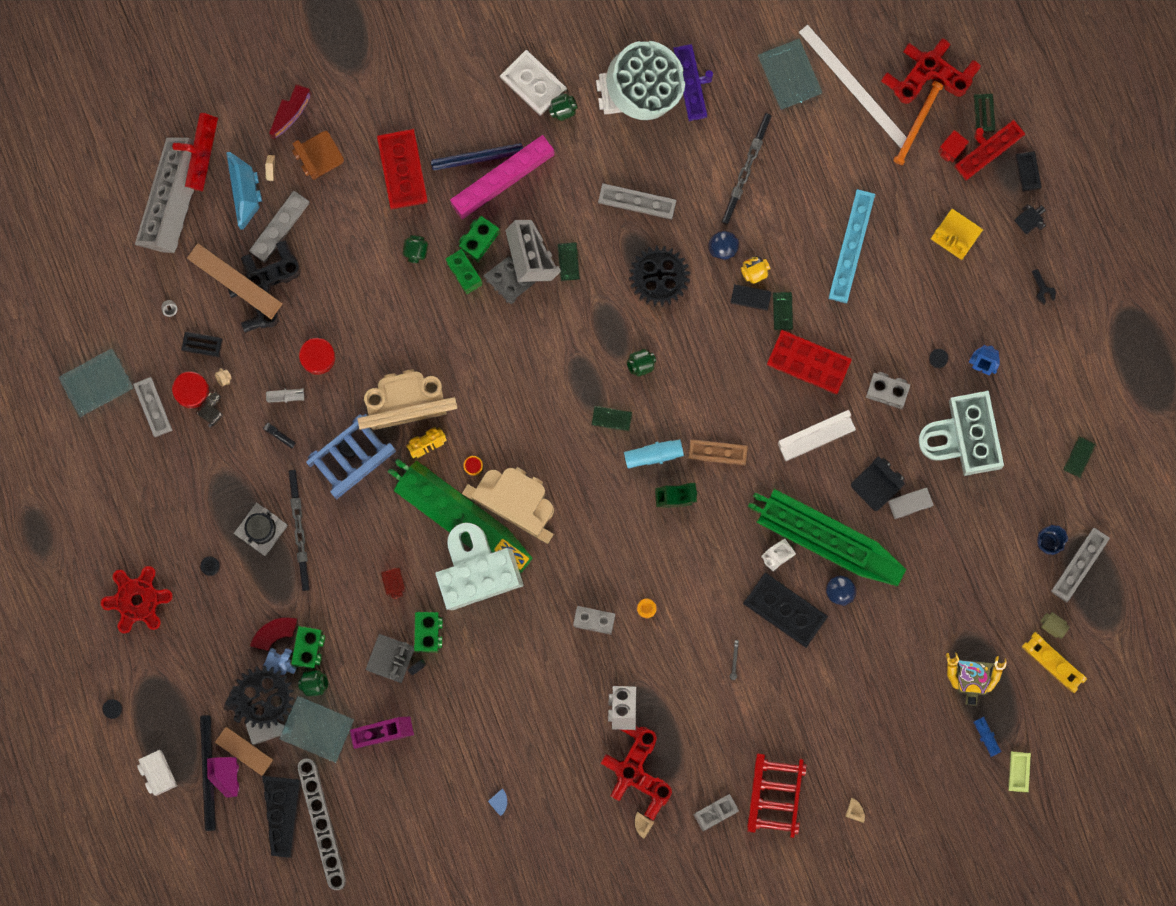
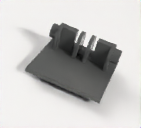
(505, 280)
(390, 658)

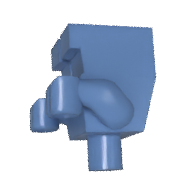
(280, 662)

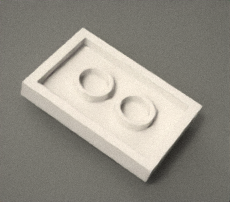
(532, 82)

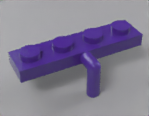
(692, 92)

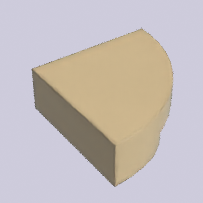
(270, 167)
(855, 811)
(642, 824)

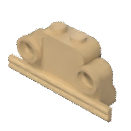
(404, 400)
(515, 500)

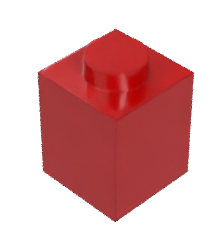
(953, 146)

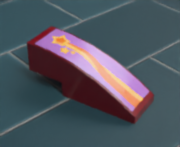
(290, 110)

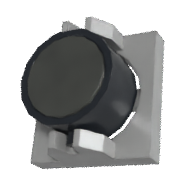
(259, 528)

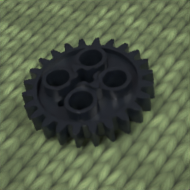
(657, 259)
(254, 681)

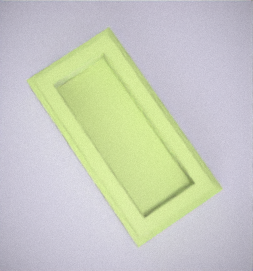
(1019, 771)

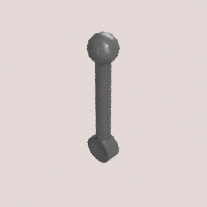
(733, 675)

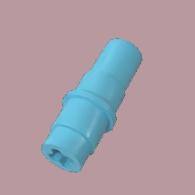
(654, 453)

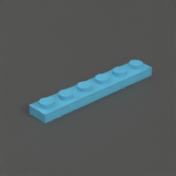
(851, 246)

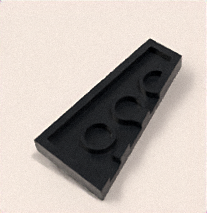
(282, 809)

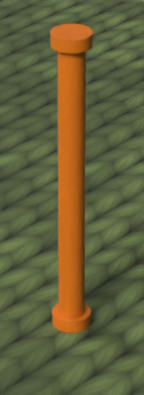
(918, 122)

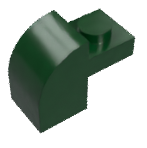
(676, 496)

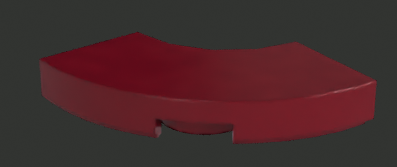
(273, 631)

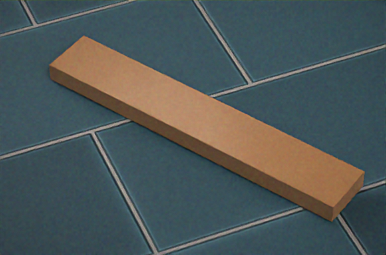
(234, 281)

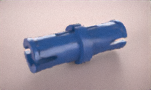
(987, 736)

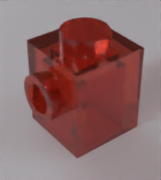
(393, 582)

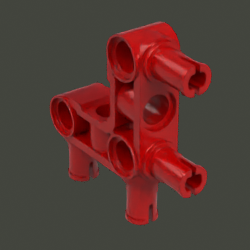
(941, 72)
(640, 780)

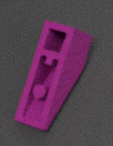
(382, 732)

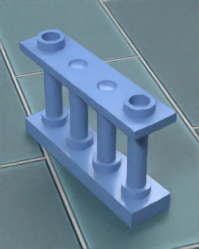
(353, 475)

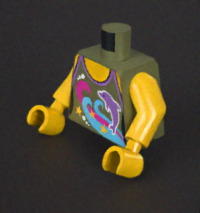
(973, 677)

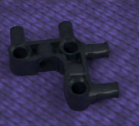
(269, 277)

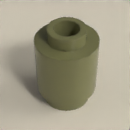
(1054, 625)

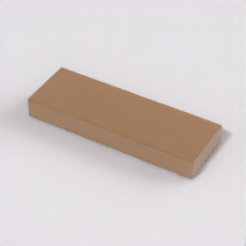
(718, 452)
(244, 751)

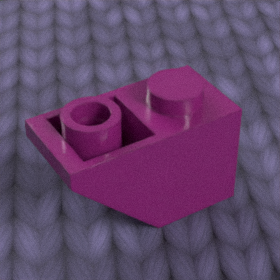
(223, 775)

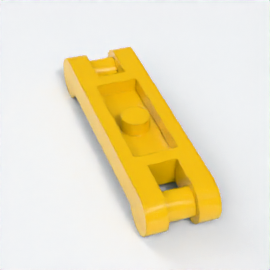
(1054, 662)

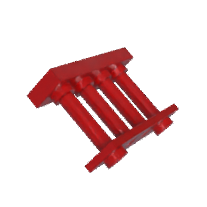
(758, 803)

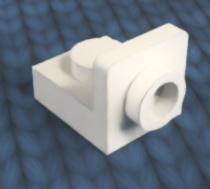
(778, 554)

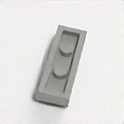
(152, 407)

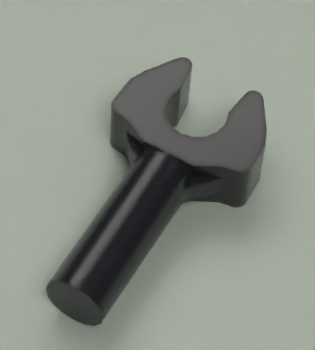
(1043, 288)
(273, 431)

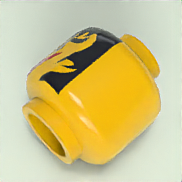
(755, 269)

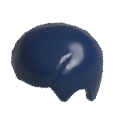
(723, 245)
(1052, 539)
(841, 590)

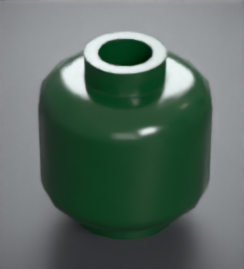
(563, 107)
(415, 248)
(641, 362)
(313, 683)

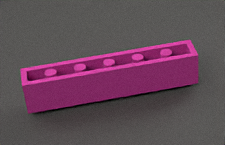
(502, 177)

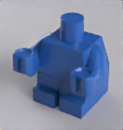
(985, 359)

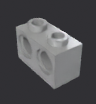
(886, 396)
(594, 620)
(623, 708)

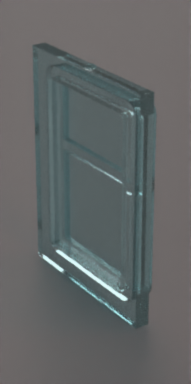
(790, 74)
(96, 382)
(316, 729)

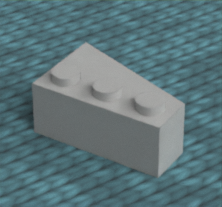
(528, 253)

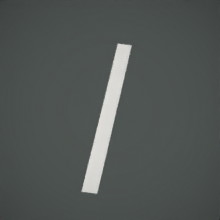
(853, 85)

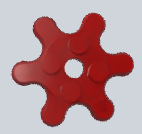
(127, 590)

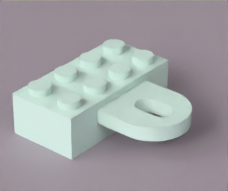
(969, 435)
(476, 572)

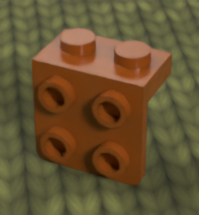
(318, 155)

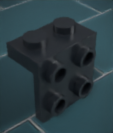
(878, 483)

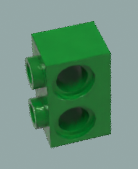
(483, 241)
(463, 271)
(422, 632)
(302, 647)

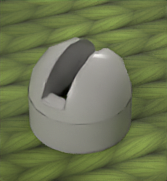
(172, 312)

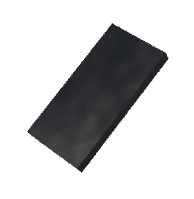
(785, 610)

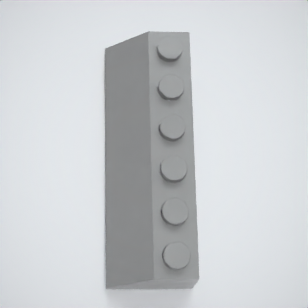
(167, 200)

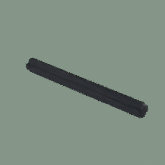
(208, 787)

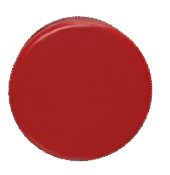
(317, 356)
(190, 389)

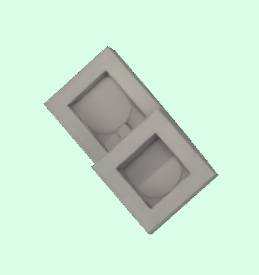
(910, 503)
(716, 812)

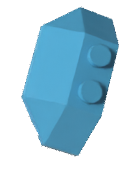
(244, 189)

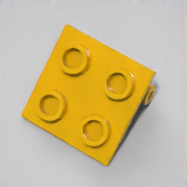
(956, 234)
(433, 436)

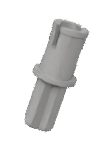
(285, 395)

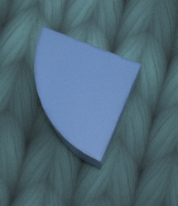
(499, 802)

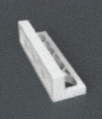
(816, 435)

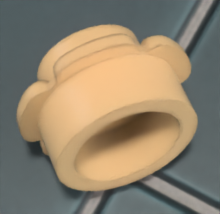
(223, 377)

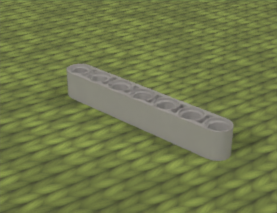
(328, 832)

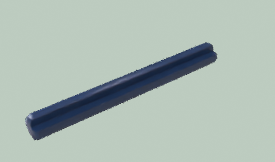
(474, 157)

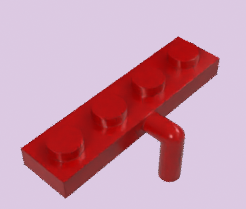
(989, 149)
(199, 151)

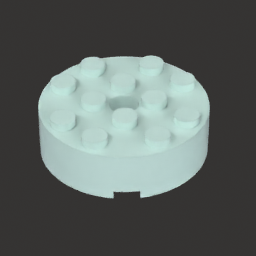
(640, 63)

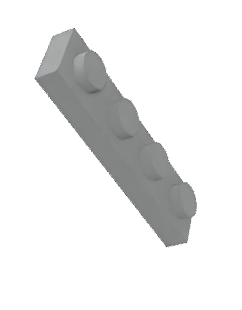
(637, 201)
(279, 226)
(1080, 564)

